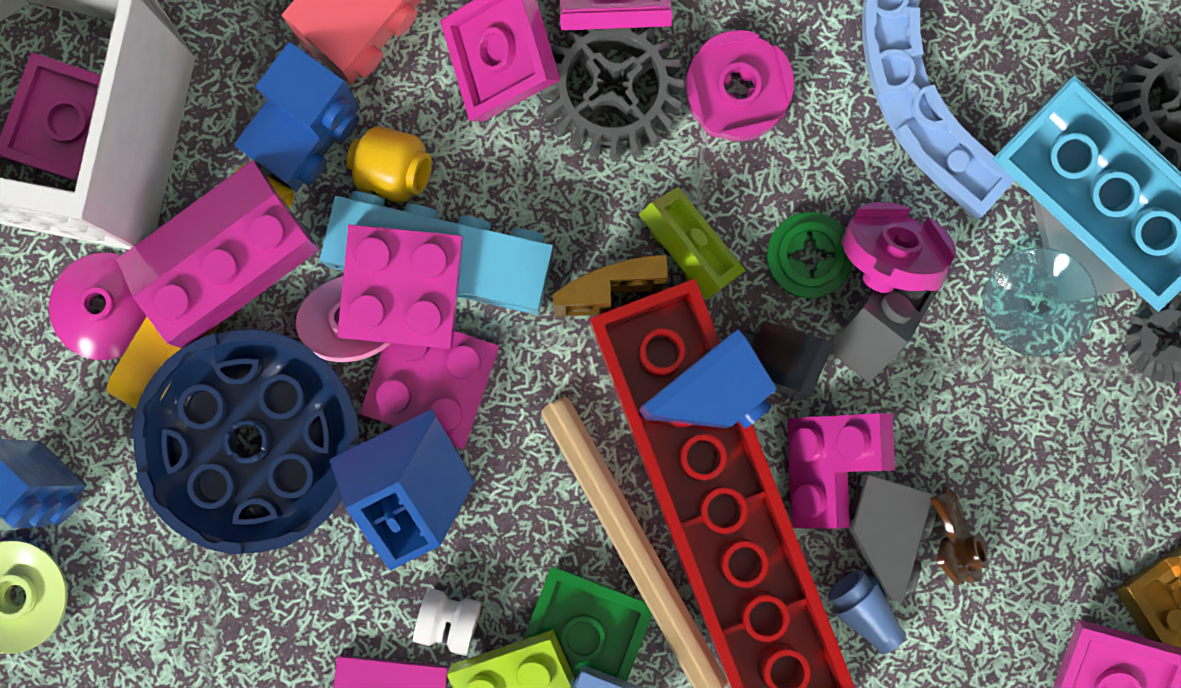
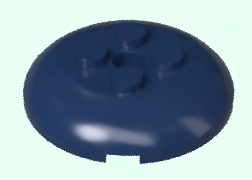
(190, 449)

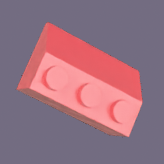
(349, 32)

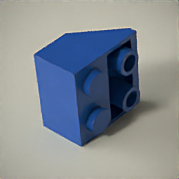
(404, 488)

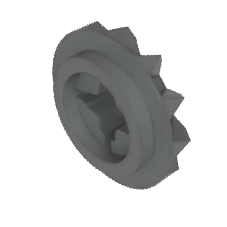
(1144, 344)

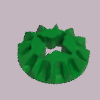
(791, 238)

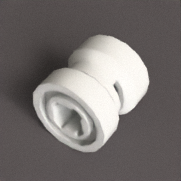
(447, 621)

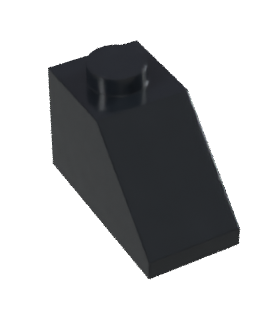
(789, 358)

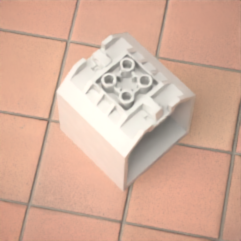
(128, 135)

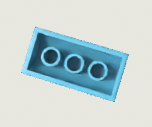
(1103, 187)

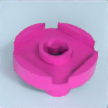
(756, 61)
(898, 249)

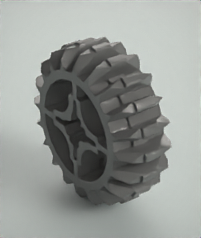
(643, 126)
(1162, 126)

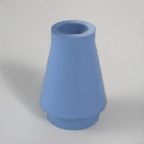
(865, 609)

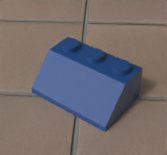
(35, 486)

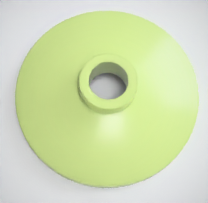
(45, 600)

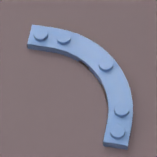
(918, 112)

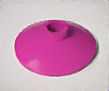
(89, 334)

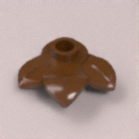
(960, 553)

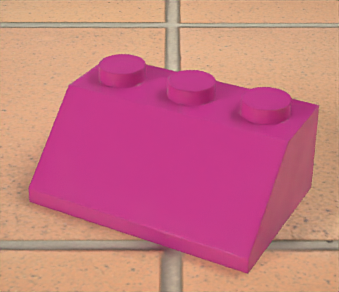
(215, 256)

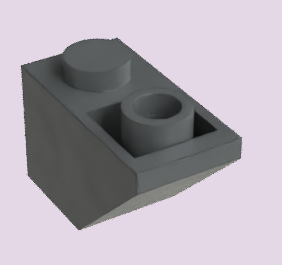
(879, 329)
(887, 531)

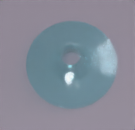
(1046, 273)

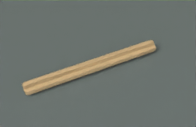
(633, 545)

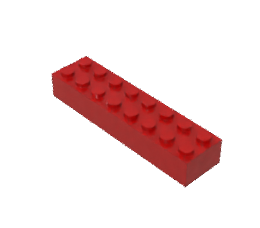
(719, 505)

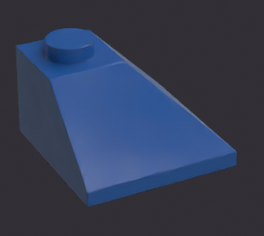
(717, 389)

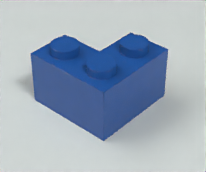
(300, 119)

